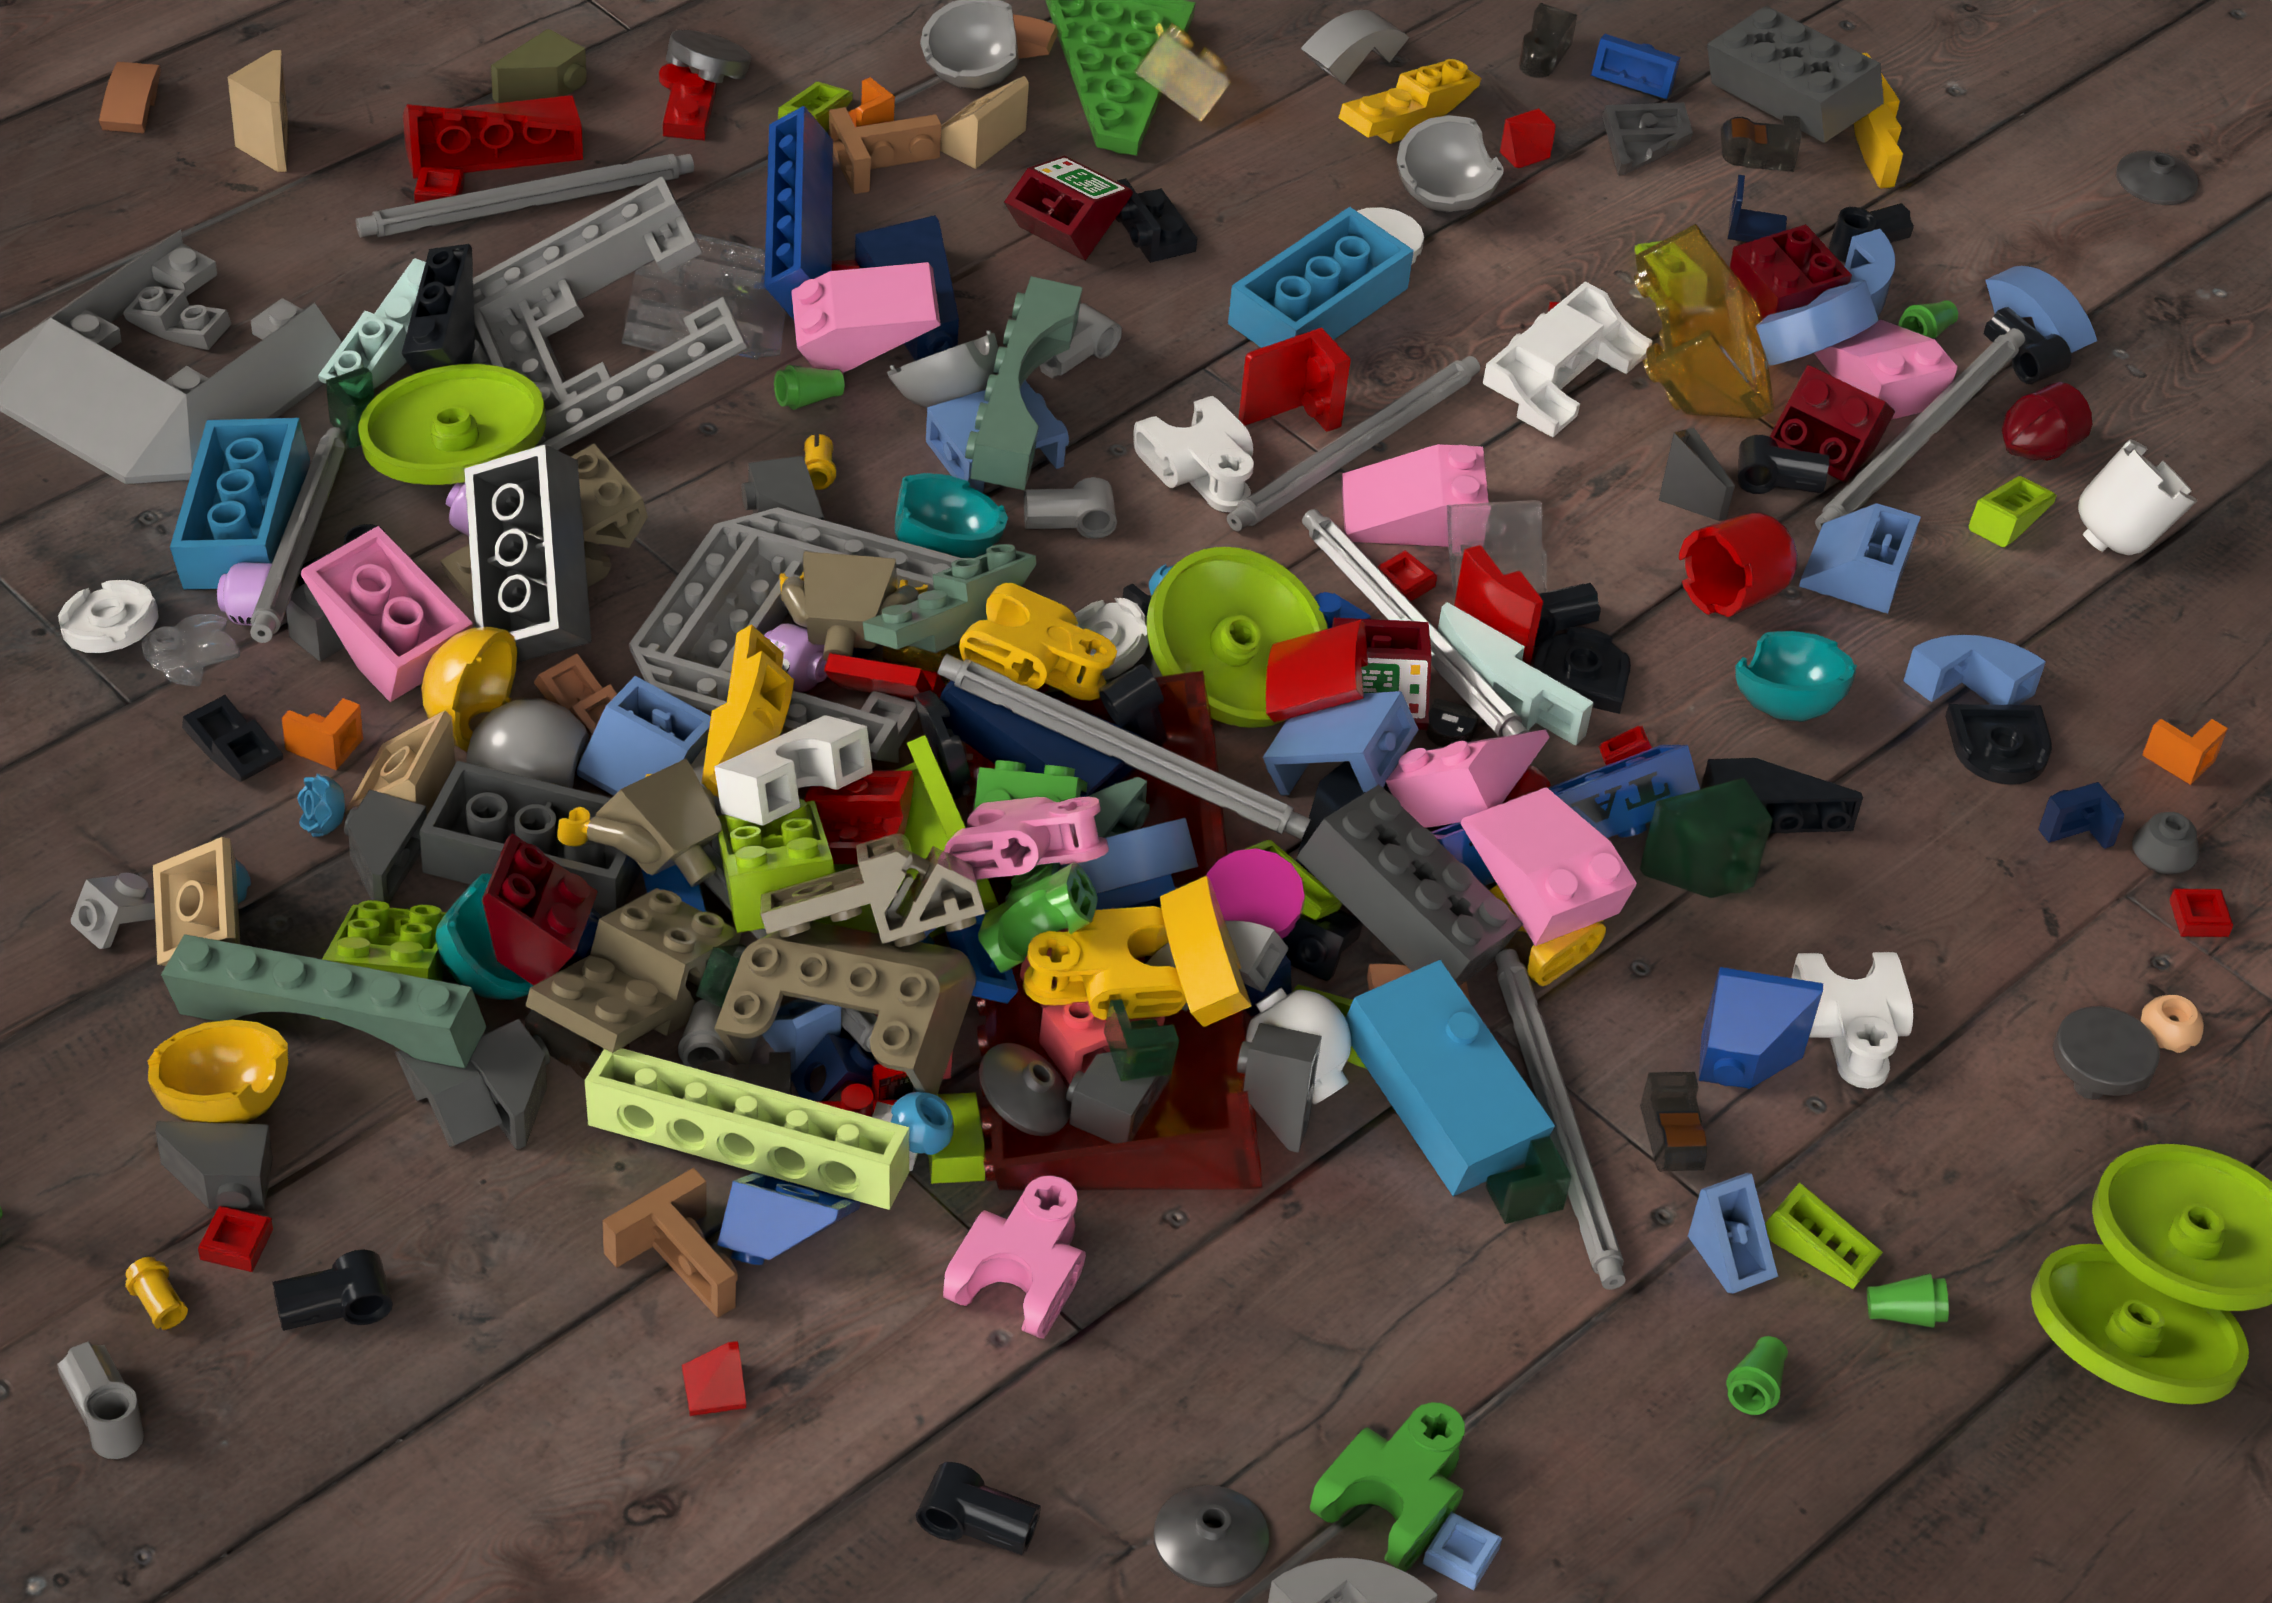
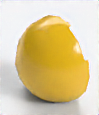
(470, 677)
(219, 1071)

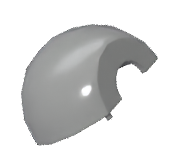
(971, 43)
(1447, 164)
(947, 373)
(530, 741)

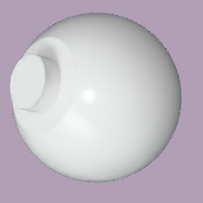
(1314, 1015)

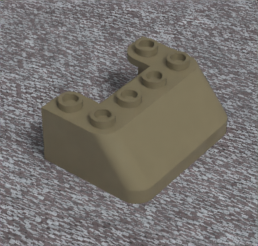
(912, 988)

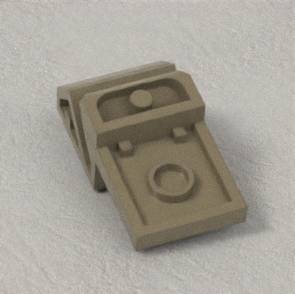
(610, 516)
(939, 896)
(635, 972)

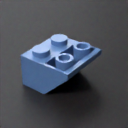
(1862, 556)
(641, 735)

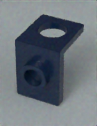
(1749, 224)
(843, 1062)

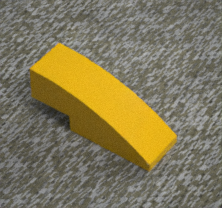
(1203, 952)

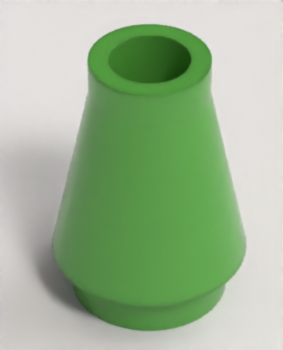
(1929, 318)
(806, 385)
(1910, 1301)
(1757, 1379)

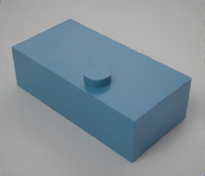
(1322, 281)
(238, 497)
(1446, 1076)

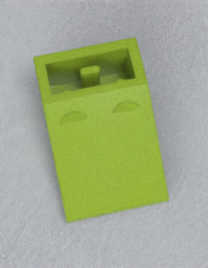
(770, 858)
(390, 939)

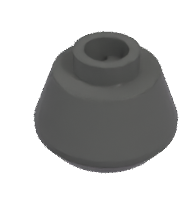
(2167, 843)

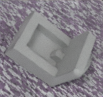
(110, 902)

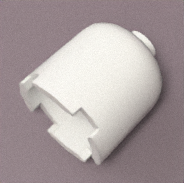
(2132, 502)

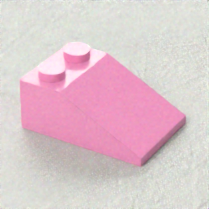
(863, 313)
(1892, 366)
(1409, 495)
(384, 610)
(1463, 777)
(1550, 864)

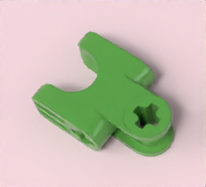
(1037, 904)
(1400, 1475)

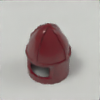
(2047, 422)

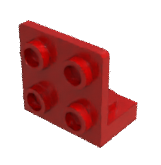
(1293, 374)

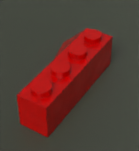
(493, 135)

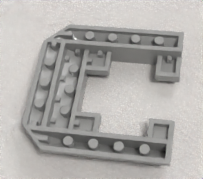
(540, 293)
(124, 418)
(736, 583)

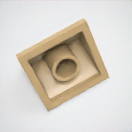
(261, 110)
(986, 124)
(412, 764)
(196, 897)

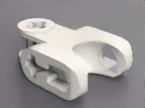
(1209, 454)
(1860, 1015)

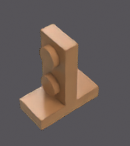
(881, 145)
(668, 1223)

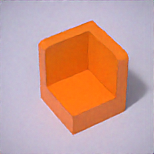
(876, 105)
(324, 739)
(2182, 754)

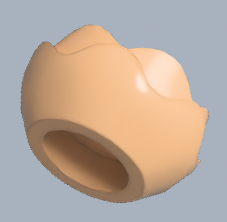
(2173, 1022)

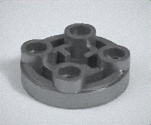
(709, 54)
(2106, 1052)

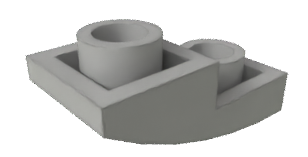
(172, 318)

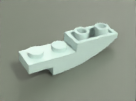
(379, 337)
(1521, 686)

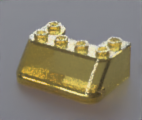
(1708, 332)

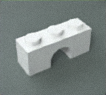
(767, 778)

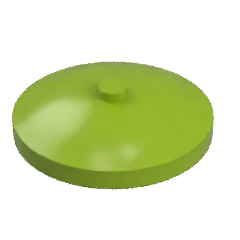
(449, 421)
(1222, 617)
(2189, 1225)
(2135, 1332)

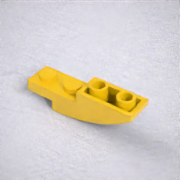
(1417, 97)
(754, 706)

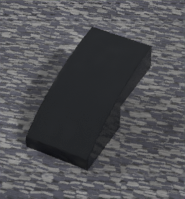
(230, 740)

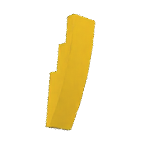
(1878, 138)

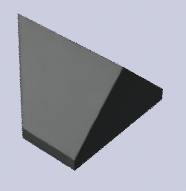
(1695, 478)

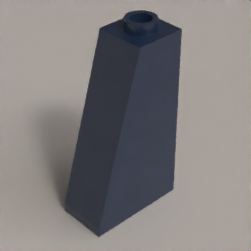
(910, 244)
(1010, 737)

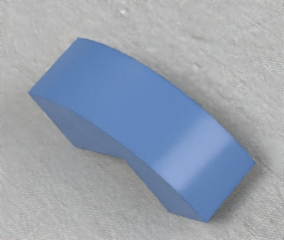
(1872, 260)
(2046, 300)
(1821, 324)
(1986, 665)
(1142, 856)

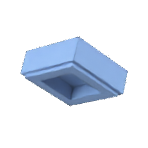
(1462, 1550)

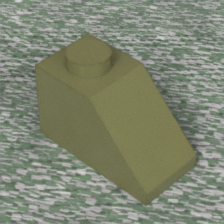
(539, 69)

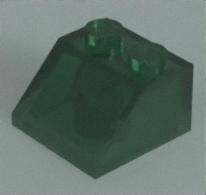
(1708, 839)

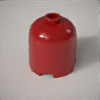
(1738, 563)

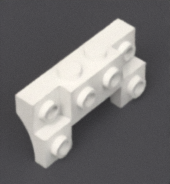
(1557, 351)

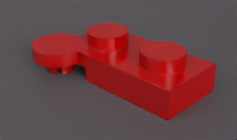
(688, 102)

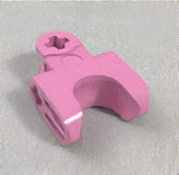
(1028, 832)
(1025, 1251)

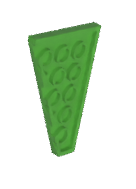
(1102, 50)

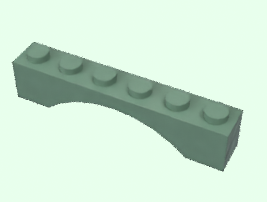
(1007, 432)
(415, 1014)

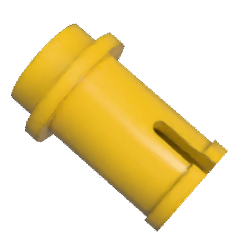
(819, 461)
(150, 1282)

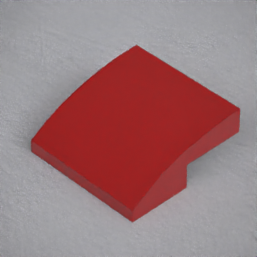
(1499, 600)
(1316, 671)
(881, 677)
(863, 811)

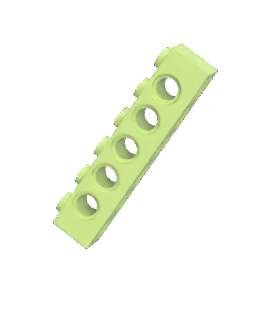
(748, 1126)

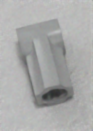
(1093, 336)
(1084, 507)
(102, 1400)

